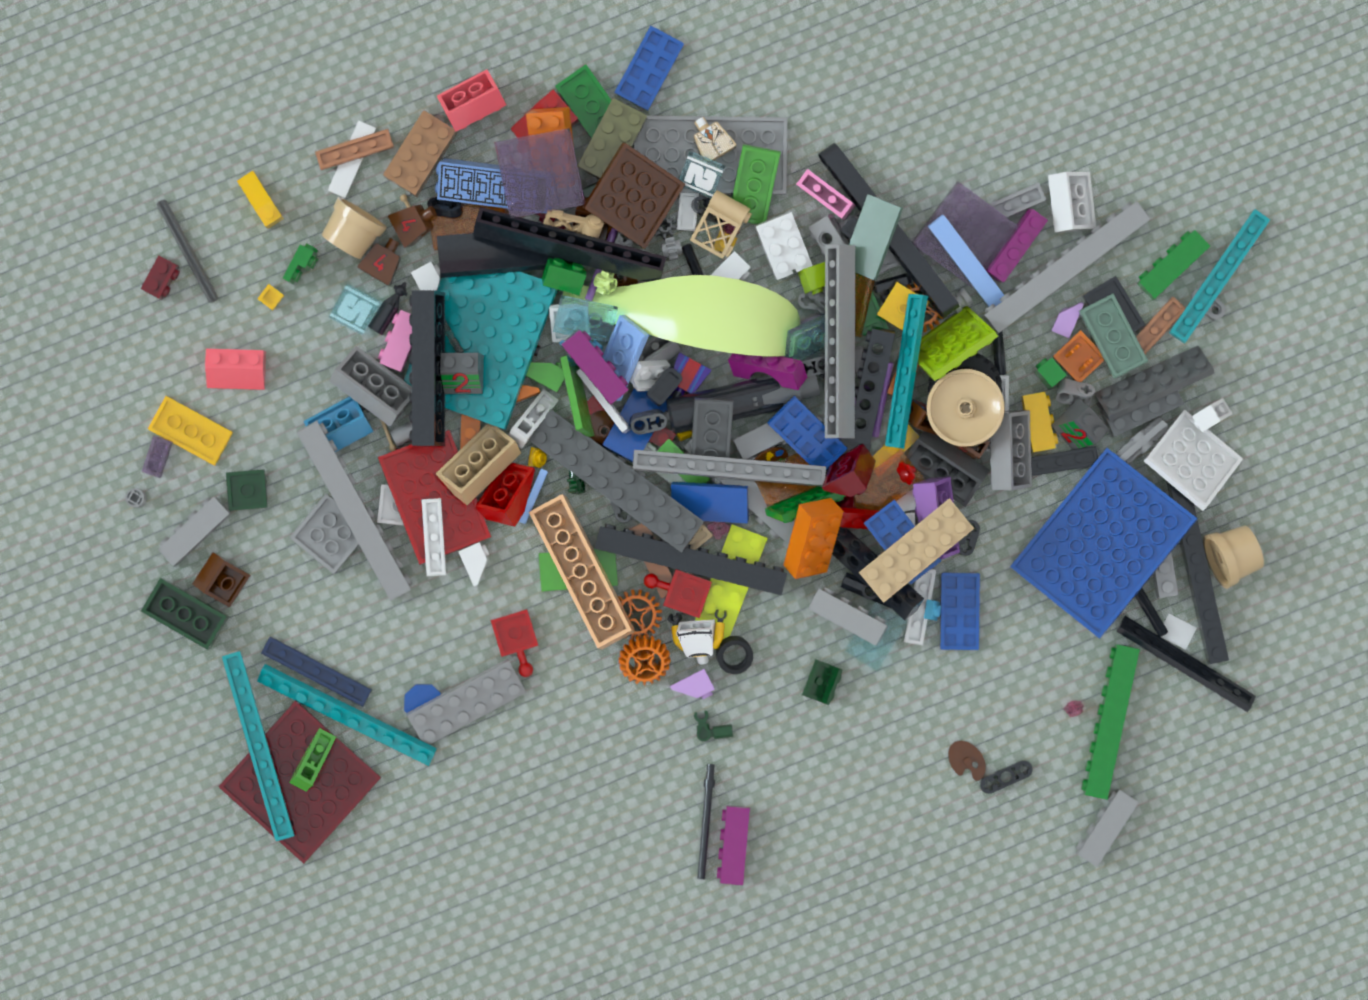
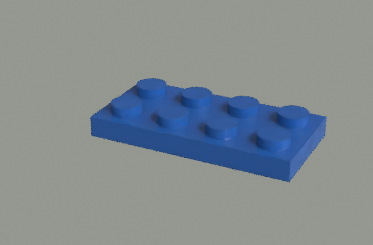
(649, 68)
(806, 434)
(889, 526)
(960, 611)

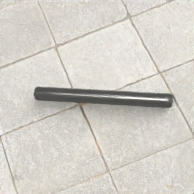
(187, 251)

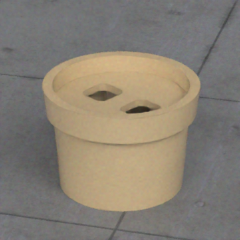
(352, 228)
(1233, 555)

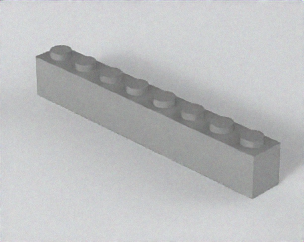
(757, 505)

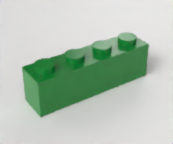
(1172, 265)

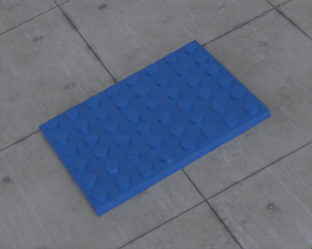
(1103, 543)

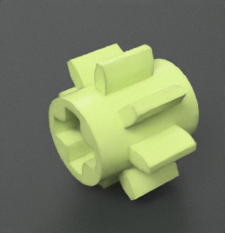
(605, 282)

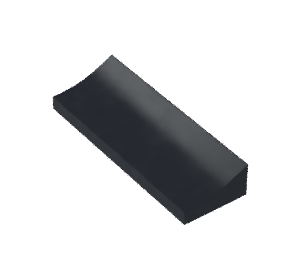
(478, 256)

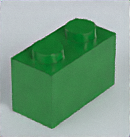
(564, 276)
(1049, 372)

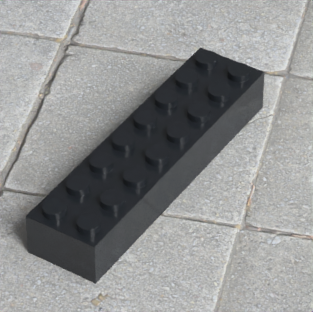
(426, 381)

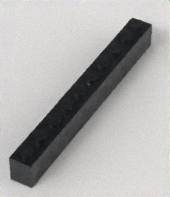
(569, 245)
(691, 561)
(1201, 586)

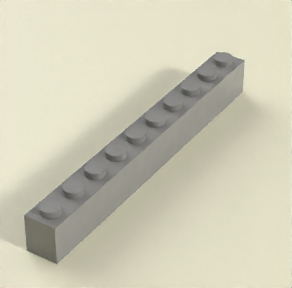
(1067, 267)
(840, 341)
(353, 509)

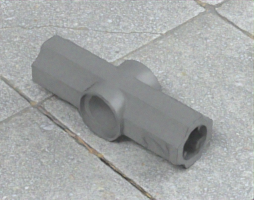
(1143, 440)

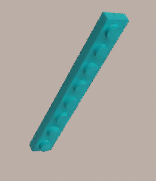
(1219, 276)
(906, 371)

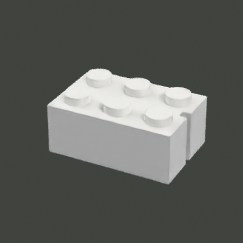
(783, 245)

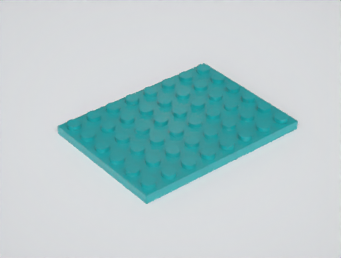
(503, 322)

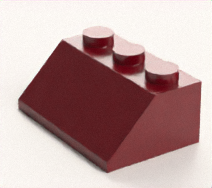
(850, 472)

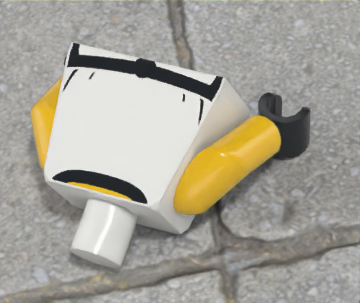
(698, 637)

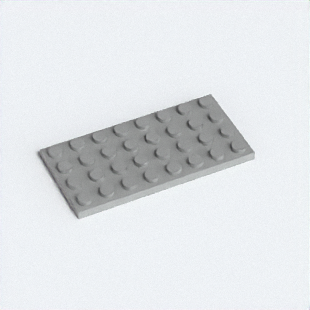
(671, 138)

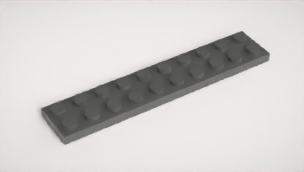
(616, 481)

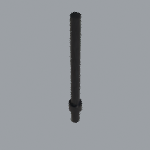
(709, 784)

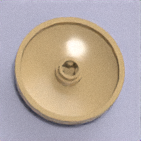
(965, 408)

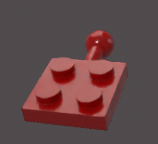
(684, 594)
(514, 635)

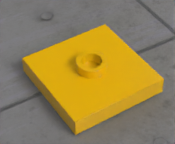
(895, 306)

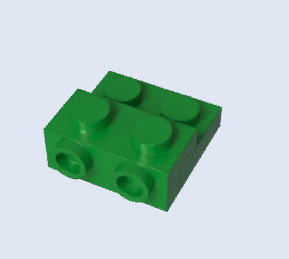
(304, 258)

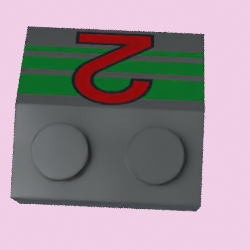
(462, 373)
(1080, 426)

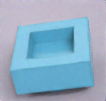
(932, 610)

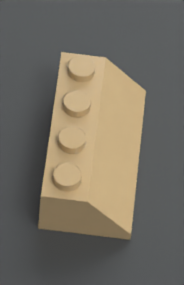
(478, 463)

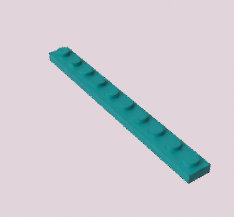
(346, 714)
(258, 746)

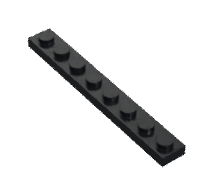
(1186, 663)

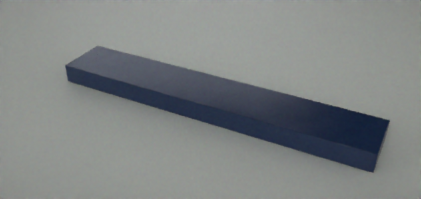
(316, 671)

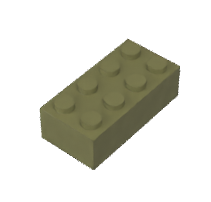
(618, 125)

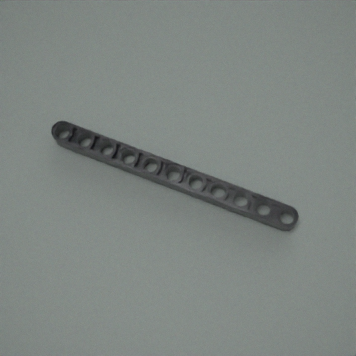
(900, 245)

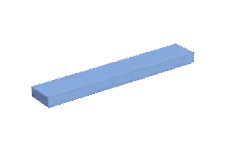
(966, 261)

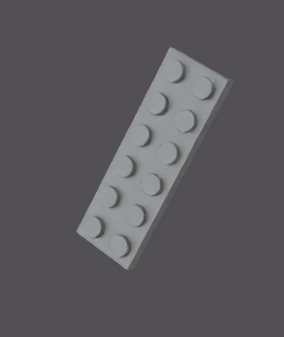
(466, 702)

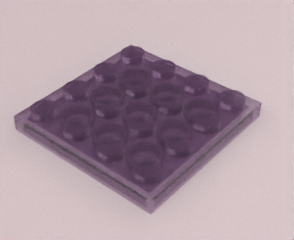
(539, 173)
(977, 224)

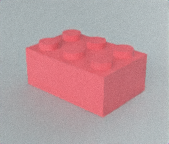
(471, 100)

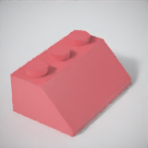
(235, 369)

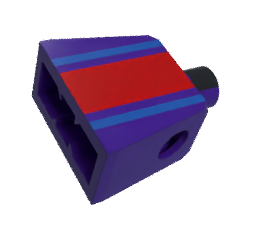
(692, 375)

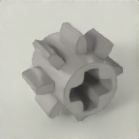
(671, 248)

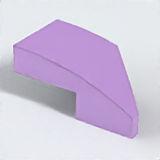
(1067, 319)

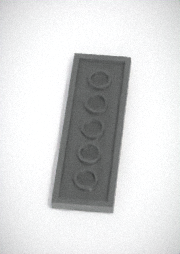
(1154, 383)

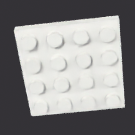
(1193, 460)

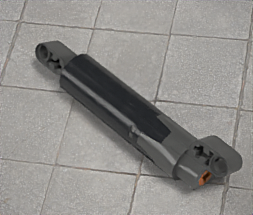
(749, 398)

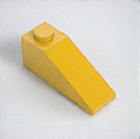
(260, 200)

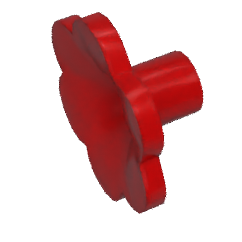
(906, 472)

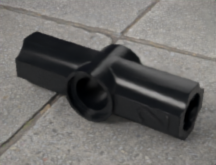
(855, 585)

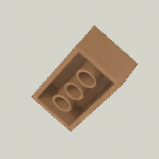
(420, 153)

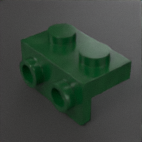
(822, 682)

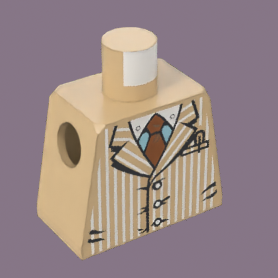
(712, 140)

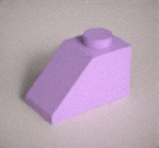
(695, 685)

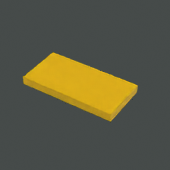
(190, 430)

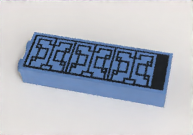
(470, 183)

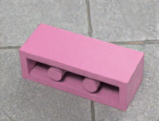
(826, 194)
(398, 345)

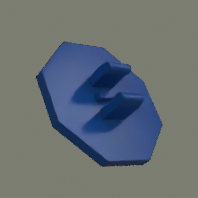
(419, 695)

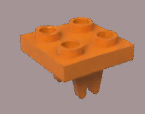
(1079, 357)

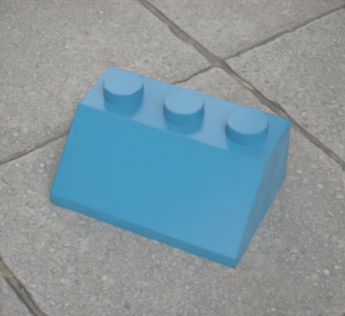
(344, 422)

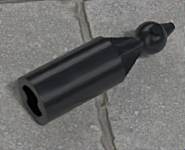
(387, 310)

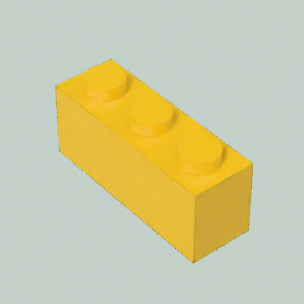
(1040, 421)

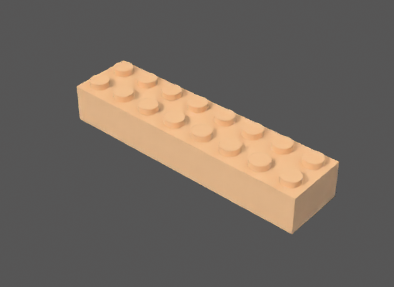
(581, 571)

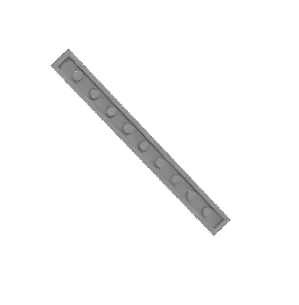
(1007, 206)
(728, 468)

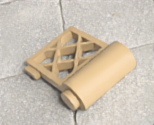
(728, 210)
(587, 226)

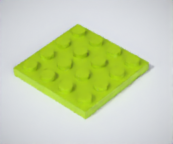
(953, 342)

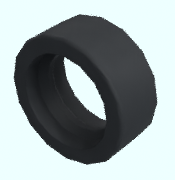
(741, 667)

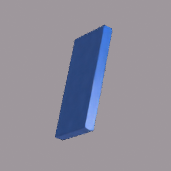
(623, 443)
(713, 501)

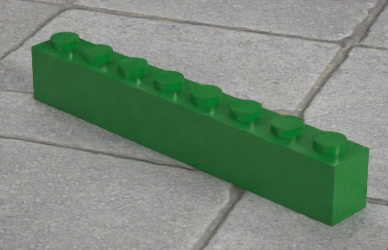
(1111, 721)

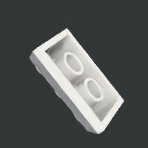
(1072, 201)

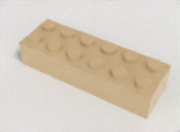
(916, 550)

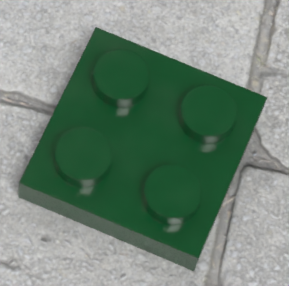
(246, 490)

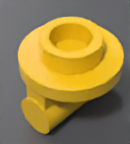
(537, 458)

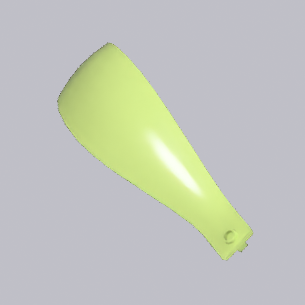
(706, 313)

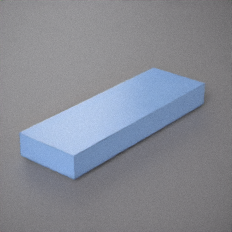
(533, 495)

